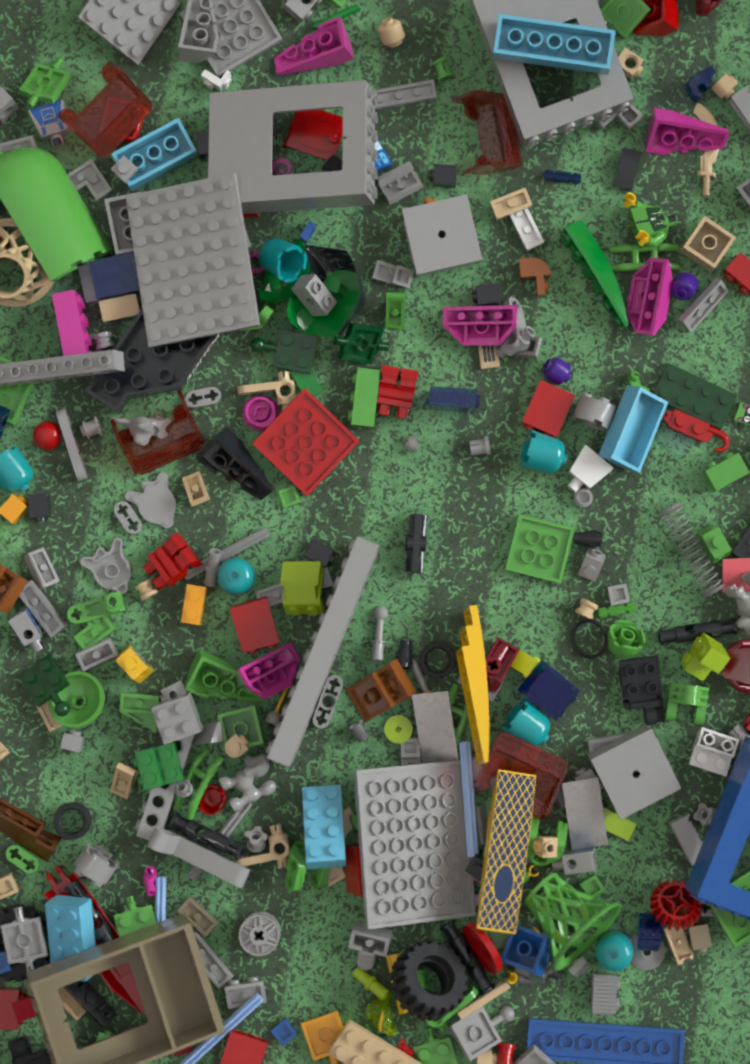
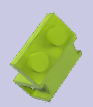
(302, 587)

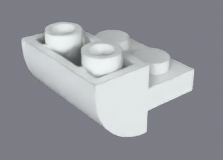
(713, 751)

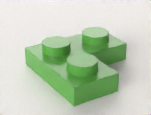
(94, 632)

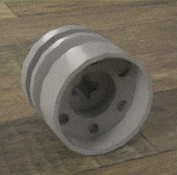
(258, 922)

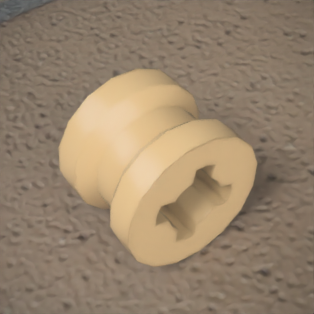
(146, 589)
(586, 608)

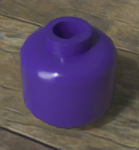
(684, 286)
(557, 370)

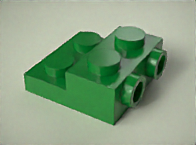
(158, 766)

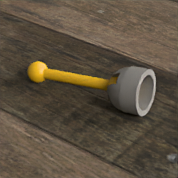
(274, 717)

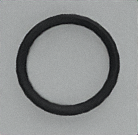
(575, 646)

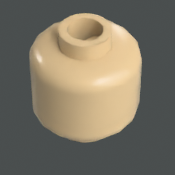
(391, 32)

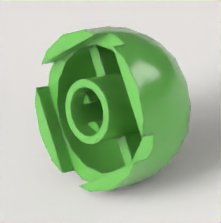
(625, 639)

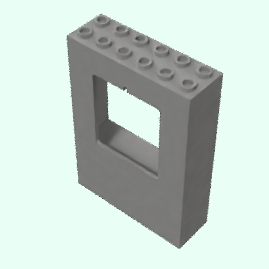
(530, 120)
(244, 140)

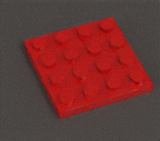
(305, 442)

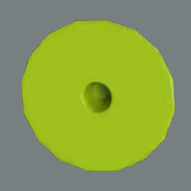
(398, 729)

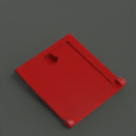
(312, 131)

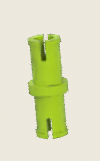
(370, 983)

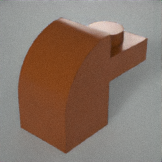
(536, 269)

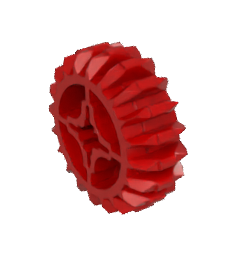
(685, 905)

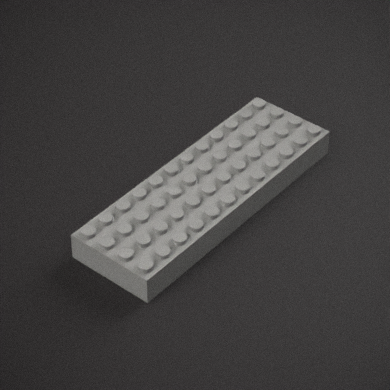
(324, 651)

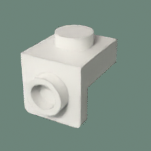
(211, 80)

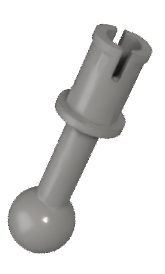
(380, 614)

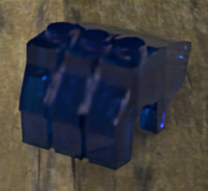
(699, 81)
(648, 933)

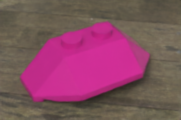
(650, 296)
(480, 323)
(271, 672)

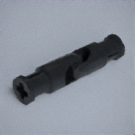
(712, 628)
(218, 841)
(103, 933)
(462, 948)

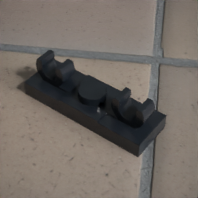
(91, 1002)

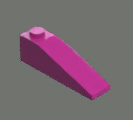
(321, 49)
(677, 132)

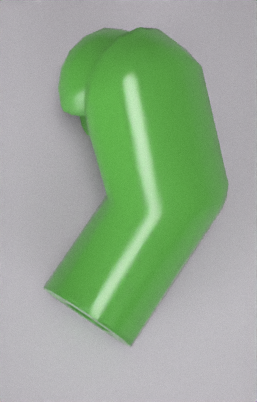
(633, 380)

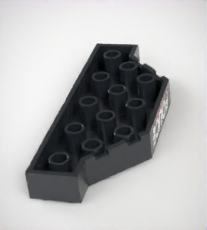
(148, 369)

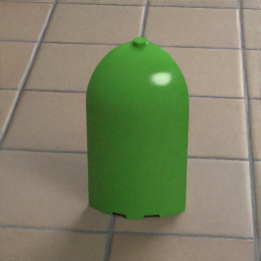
(49, 211)

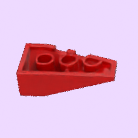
(660, 20)

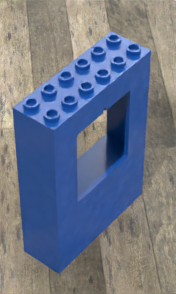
(724, 844)

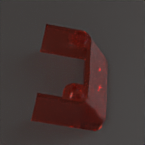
(495, 132)
(181, 441)

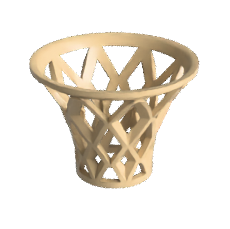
(26, 264)

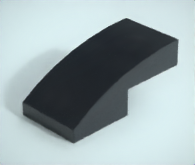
(627, 168)

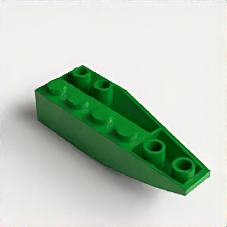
(596, 268)

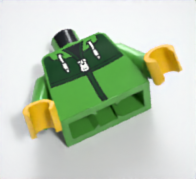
(648, 222)

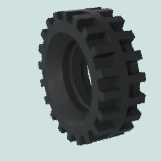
(18, 971)

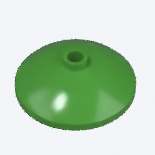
(82, 687)

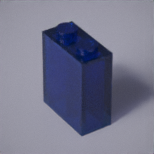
(114, 276)
(453, 399)
(548, 690)

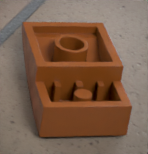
(10, 587)
(381, 690)

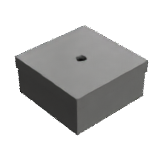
(441, 235)
(634, 771)

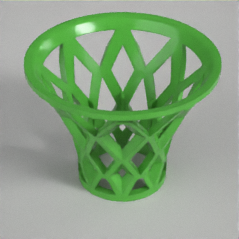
(561, 891)

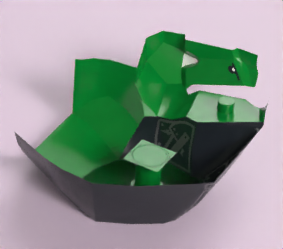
(343, 284)

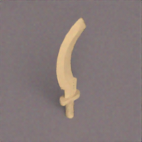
(709, 155)

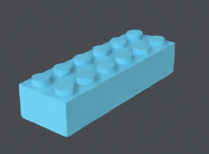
(554, 44)

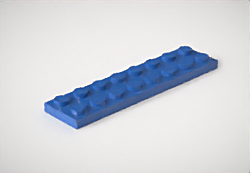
(606, 1042)

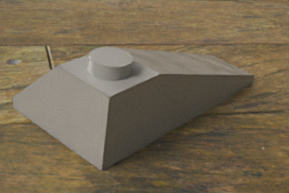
(199, 32)

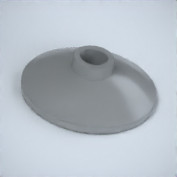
(649, 961)

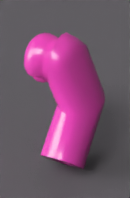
(149, 877)

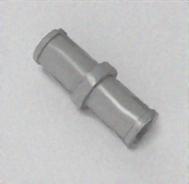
(212, 567)

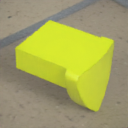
(524, 663)

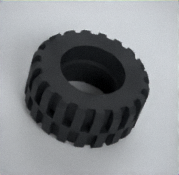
(447, 968)

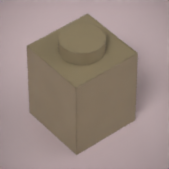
(699, 937)

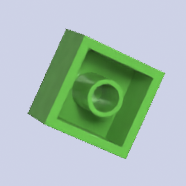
(242, 722)

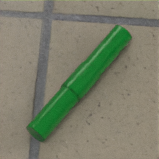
(344, 13)

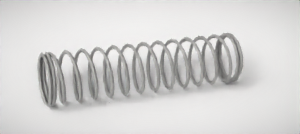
(708, 592)

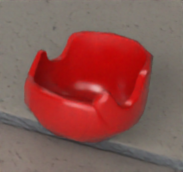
(47, 435)
(218, 801)

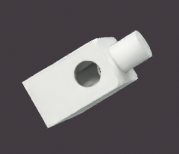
(587, 469)

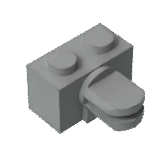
(369, 944)

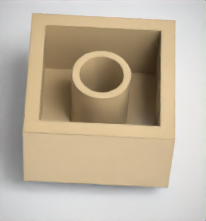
(708, 244)

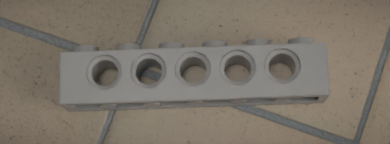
(143, 827)

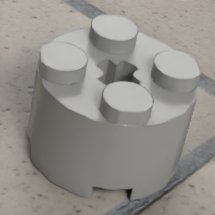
(594, 412)
(96, 864)

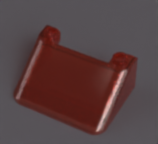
(110, 113)
(520, 756)

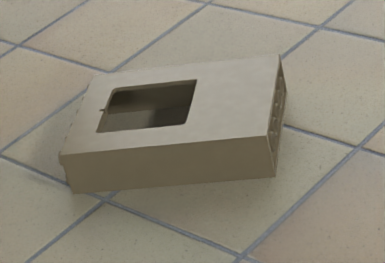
(170, 985)

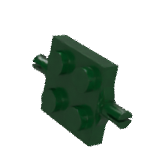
(360, 343)

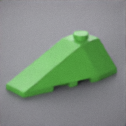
(217, 678)

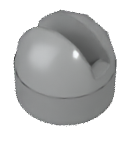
(411, 443)

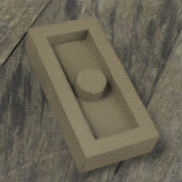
(198, 916)

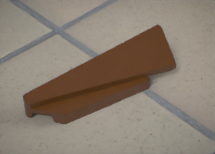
(27, 831)

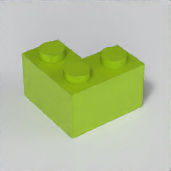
(705, 656)

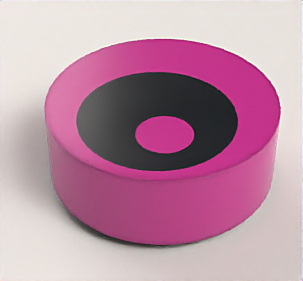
(282, 166)

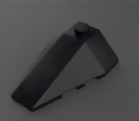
(232, 458)

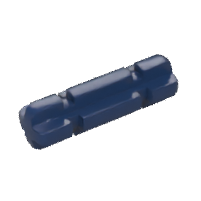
(562, 176)

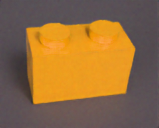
(194, 604)

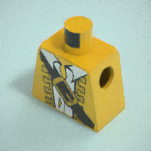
(134, 664)

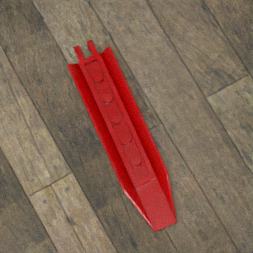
(118, 978)

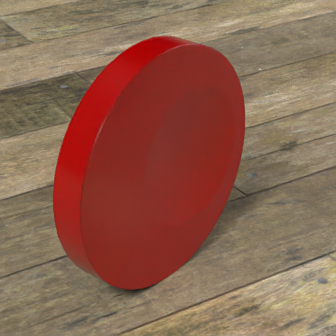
(483, 948)

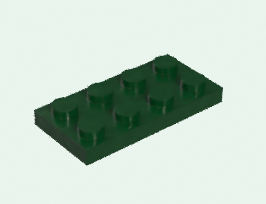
(695, 396)

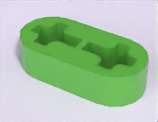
(25, 855)

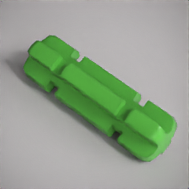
(616, 610)

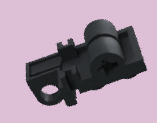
(641, 685)
(22, 1053)

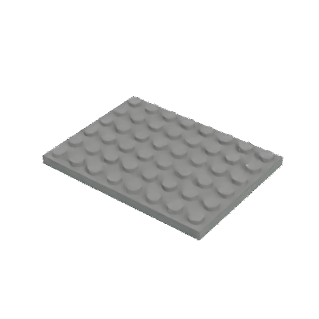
(192, 260)
(413, 844)

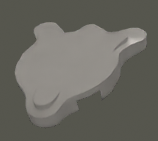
(155, 502)
(110, 568)

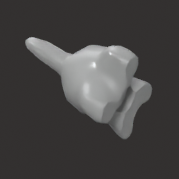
(143, 428)

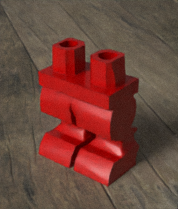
(395, 396)
(169, 564)

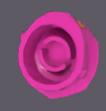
(260, 412)

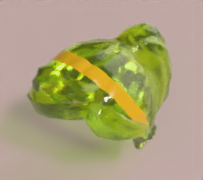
(381, 1015)

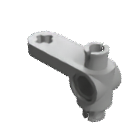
(520, 337)

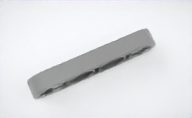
(72, 445)

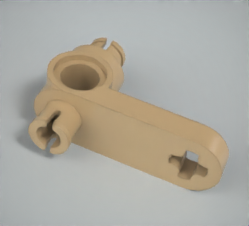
(272, 387)
(277, 836)

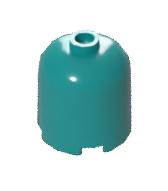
(282, 259)
(543, 453)
(14, 471)
(236, 576)
(527, 724)
(614, 950)

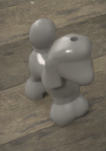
(743, 602)
(243, 781)

